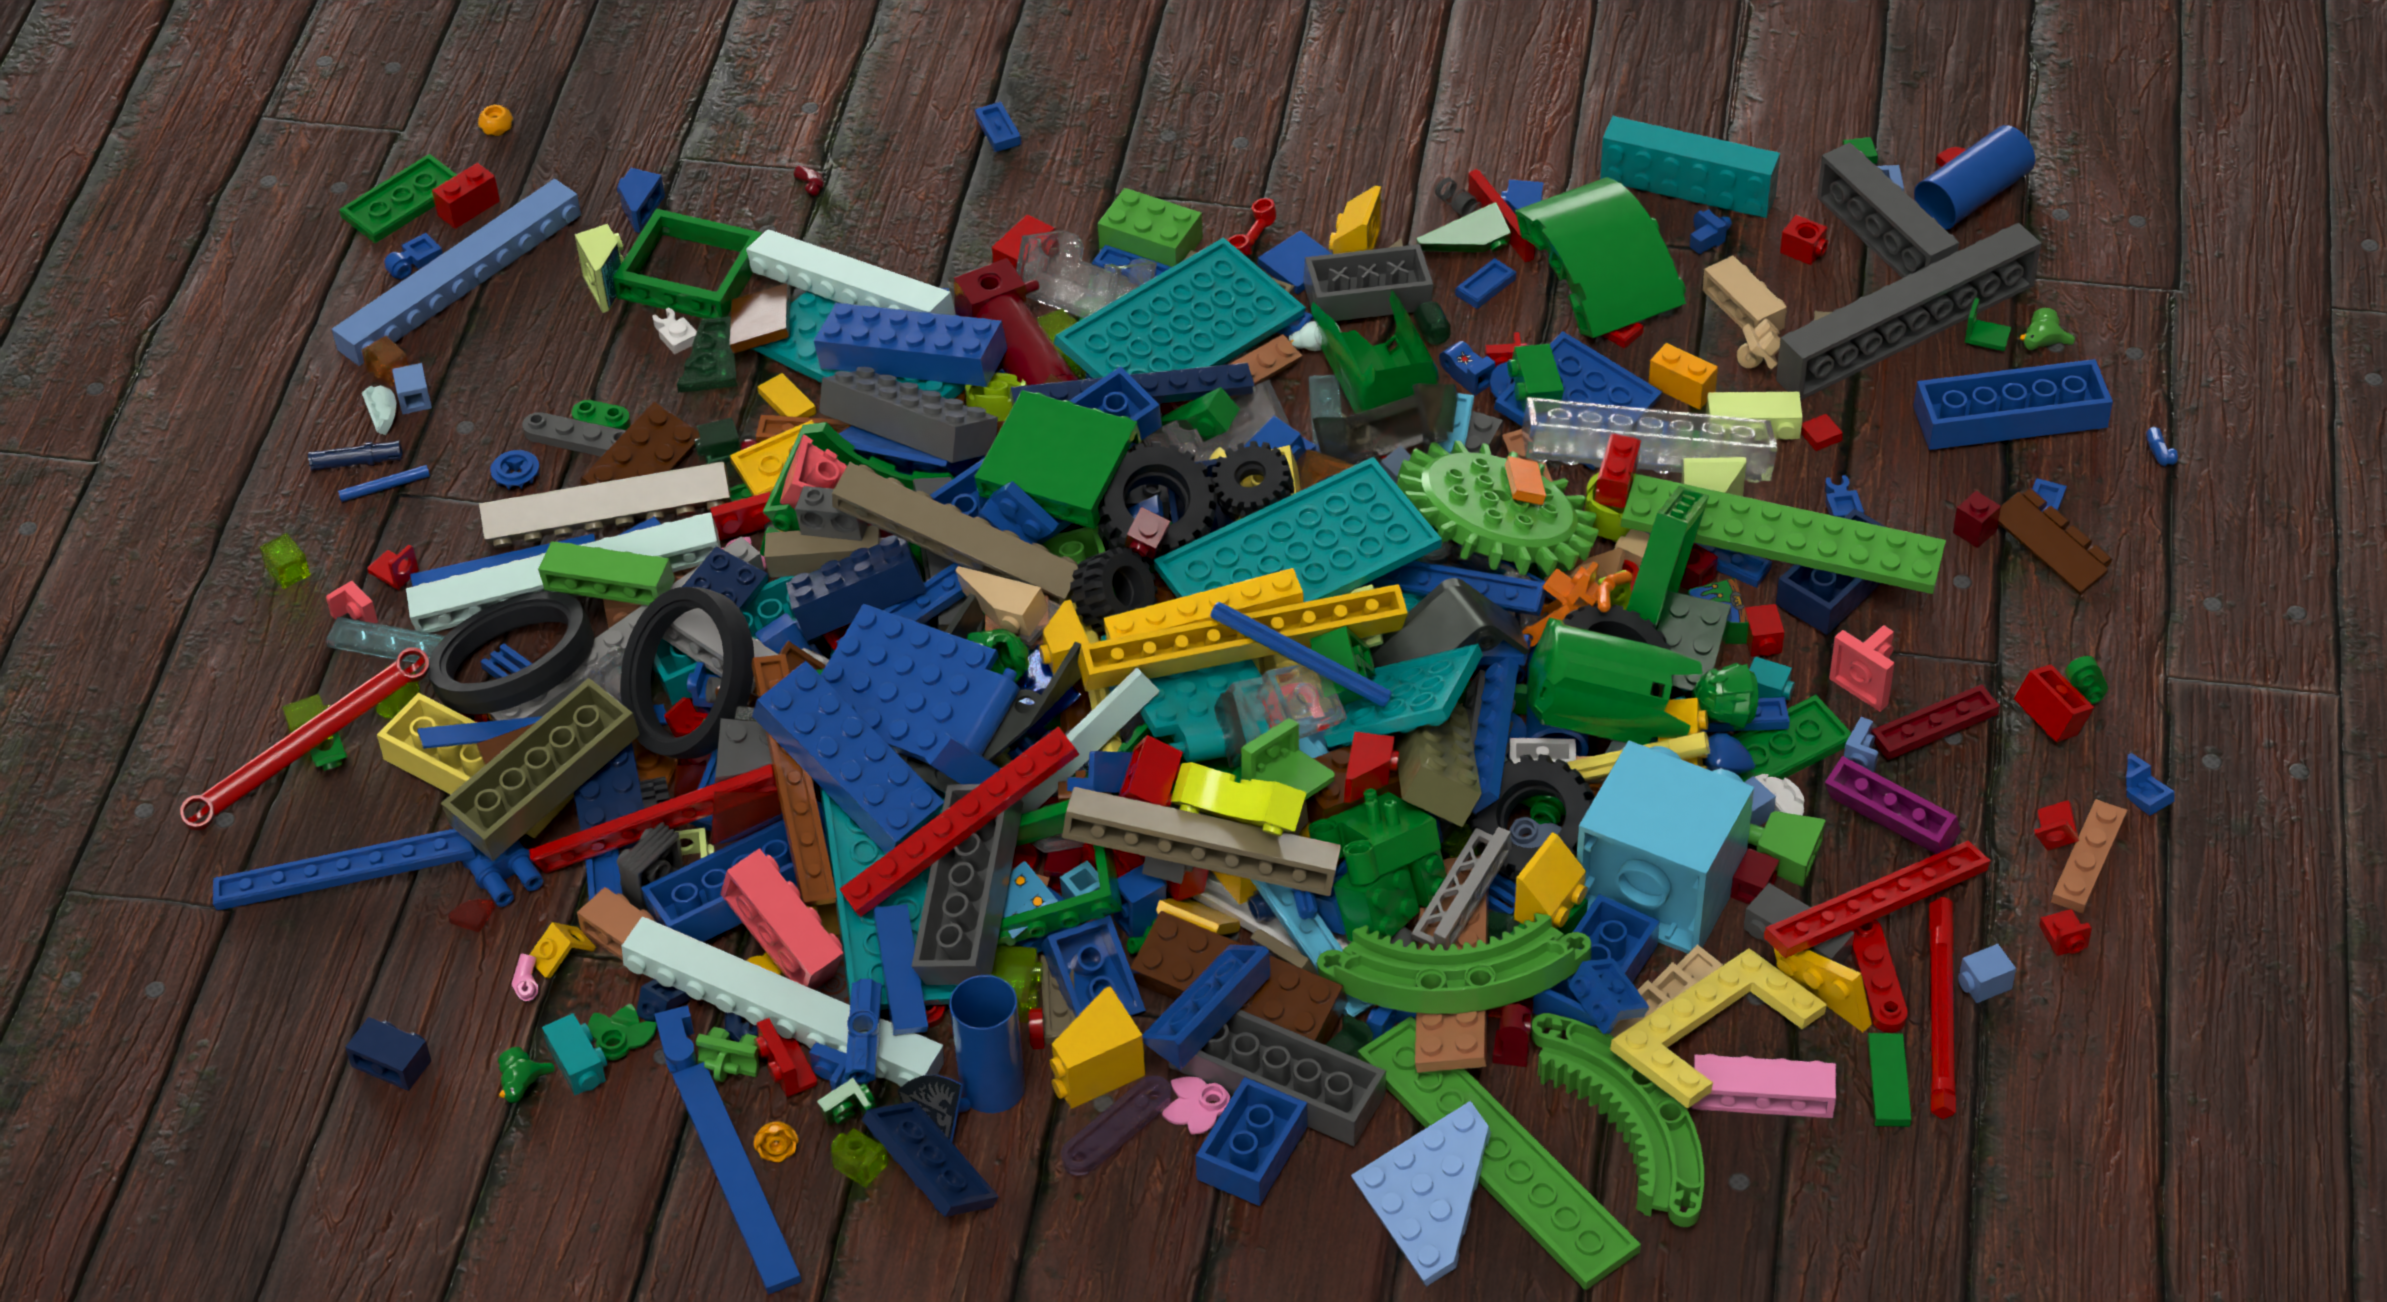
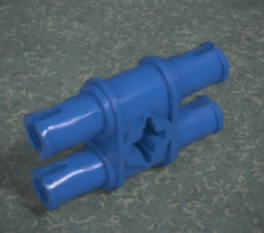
(491, 874)

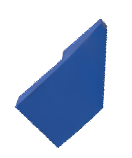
(2144, 789)

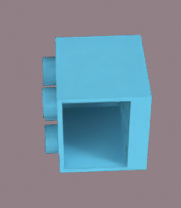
(1666, 841)

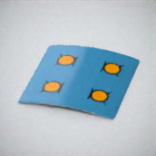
(1025, 893)

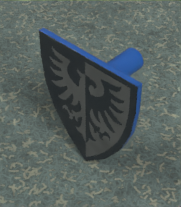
(938, 1098)

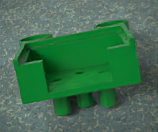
(1378, 835)

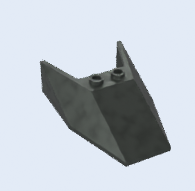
(1020, 715)

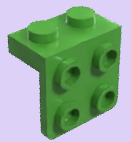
(1278, 759)

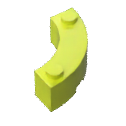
(1252, 802)

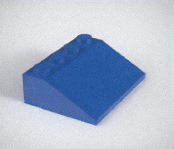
(900, 455)

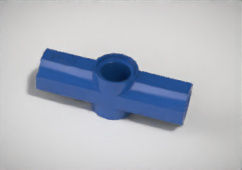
(863, 1047)

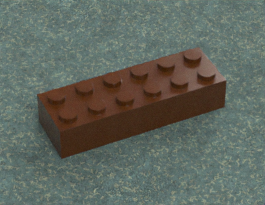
(1291, 997)

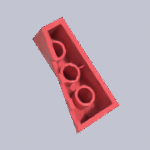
(813, 469)

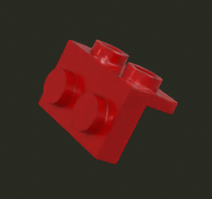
(740, 516)
(785, 1059)

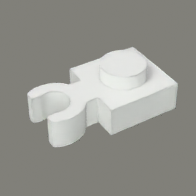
(674, 333)

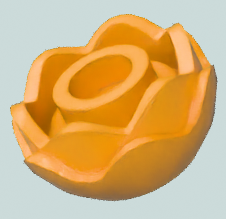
(495, 120)
(779, 1150)

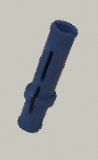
(349, 456)

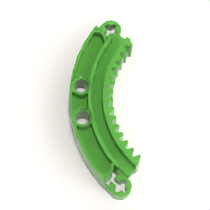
(1455, 978)
(1664, 1150)

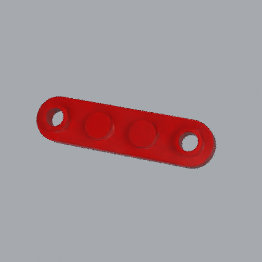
(1879, 978)

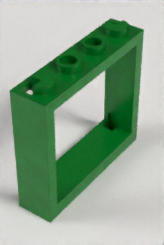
(678, 296)
(1667, 552)
(1071, 911)

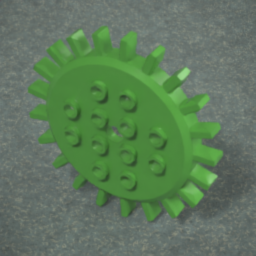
(1474, 507)

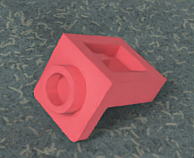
(353, 601)

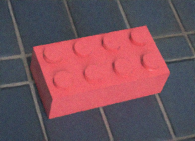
(781, 920)

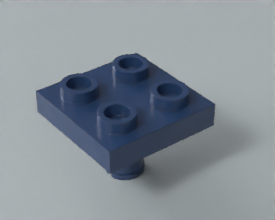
(729, 577)

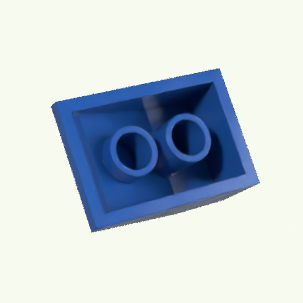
(1097, 963)

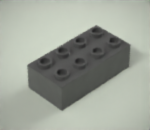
(1361, 281)

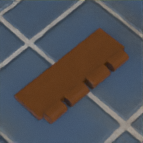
(2045, 538)

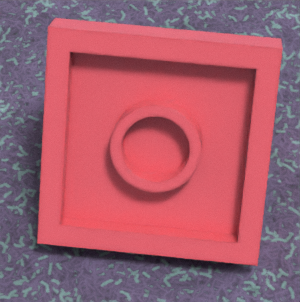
(1864, 667)

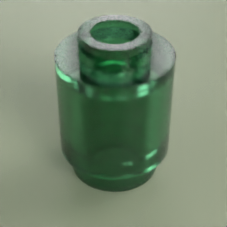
(1432, 323)

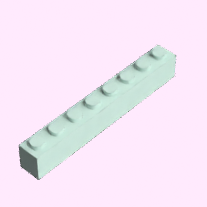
(842, 277)

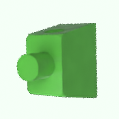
(1792, 841)

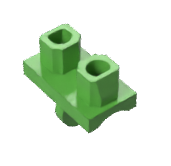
(727, 1055)

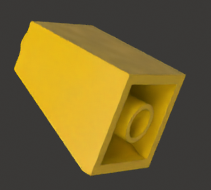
(1097, 1051)

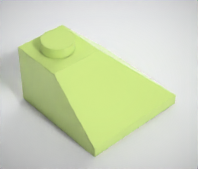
(1715, 474)

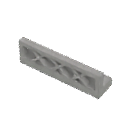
(1468, 894)

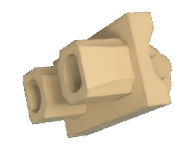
(1760, 343)

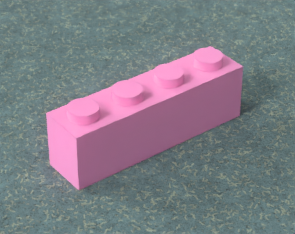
(1768, 1086)

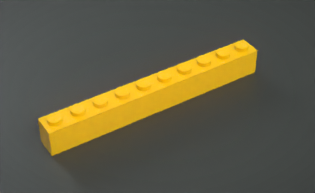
(1215, 644)

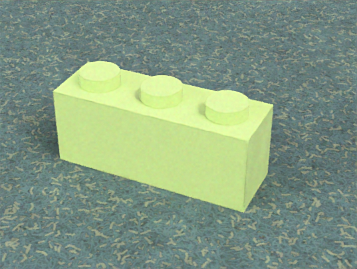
(1780, 408)

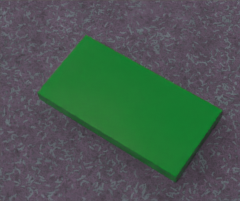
(397, 199)
(1811, 737)

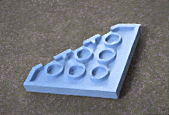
(1427, 1190)

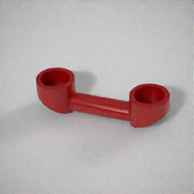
(1264, 214)

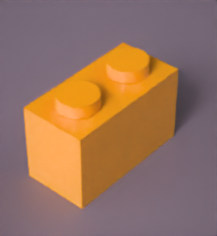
(1682, 375)

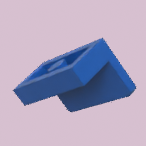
(1105, 772)

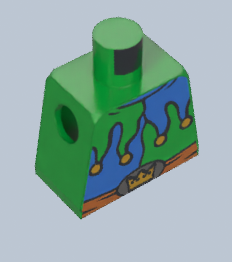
(1728, 593)

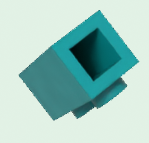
(574, 1053)

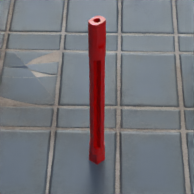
(1942, 1009)

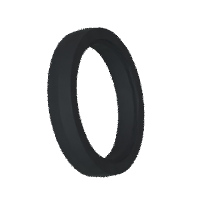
(639, 661)
(525, 683)

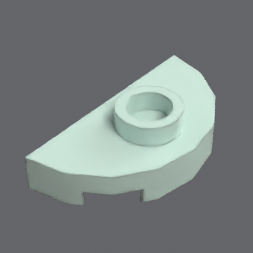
(381, 406)

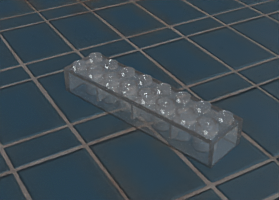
(1581, 434)

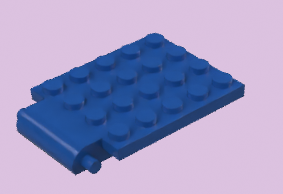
(919, 683)

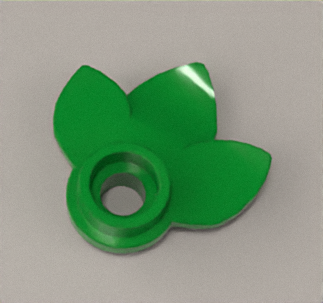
(620, 1030)

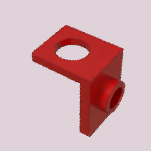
(394, 568)
(2057, 825)

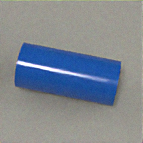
(1975, 176)
(988, 1043)

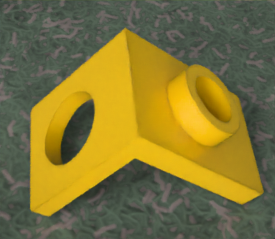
(556, 945)

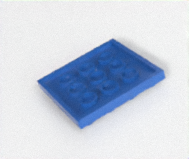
(1587, 379)

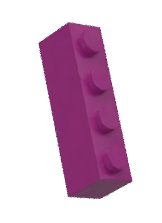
(1892, 806)

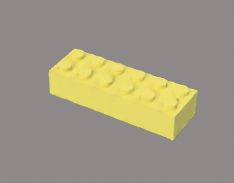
(440, 766)

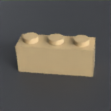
(1742, 294)

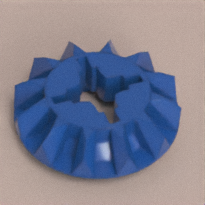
(514, 460)

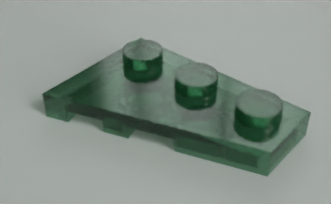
(711, 360)

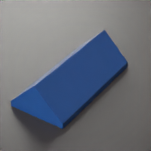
(1208, 1003)

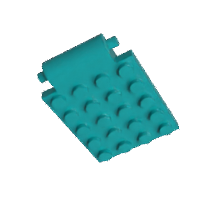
(1187, 708)

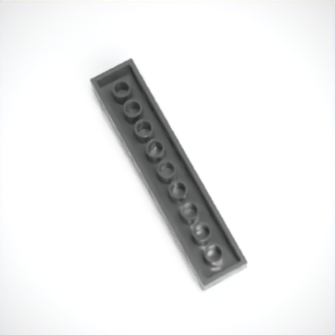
(1907, 311)

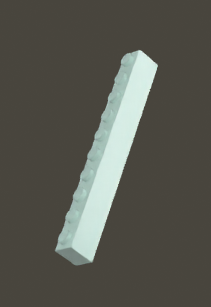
(456, 598)
(762, 994)

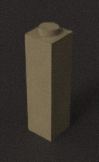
(794, 553)

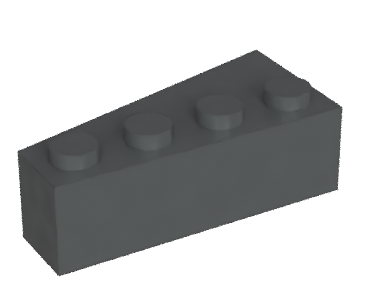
(741, 748)

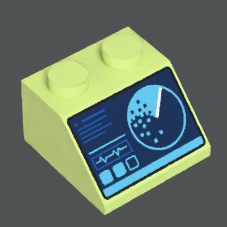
(599, 261)

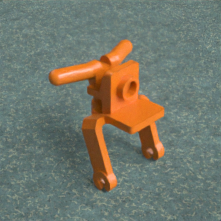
(1576, 593)

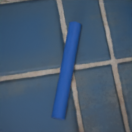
(383, 483)

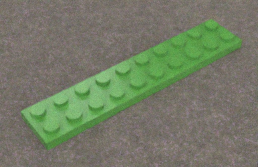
(1797, 536)
(1515, 1165)

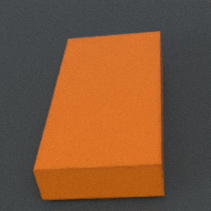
(1525, 480)

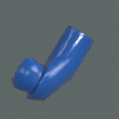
(2158, 447)

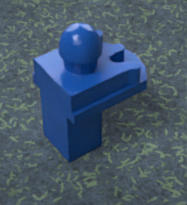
(1709, 231)

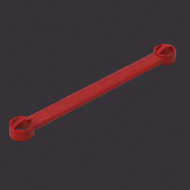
(304, 739)

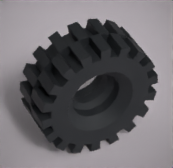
(1249, 461)

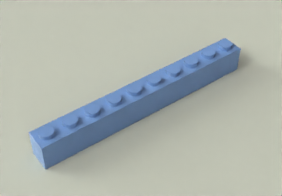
(458, 270)

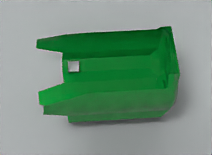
(1374, 373)
(1604, 684)

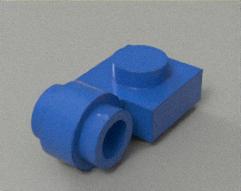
(416, 251)

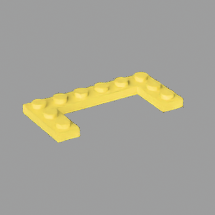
(1647, 1041)

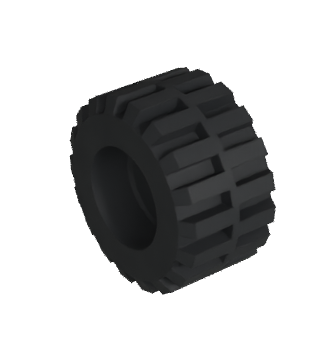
(1094, 584)

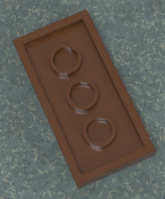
(649, 446)

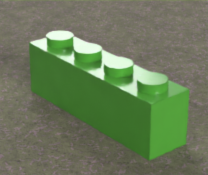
(605, 573)

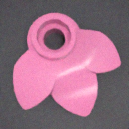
(1193, 1104)

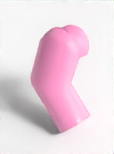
(523, 980)

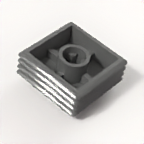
(649, 860)

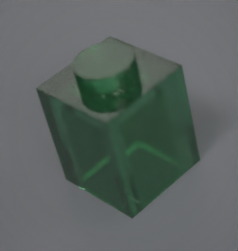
(717, 441)

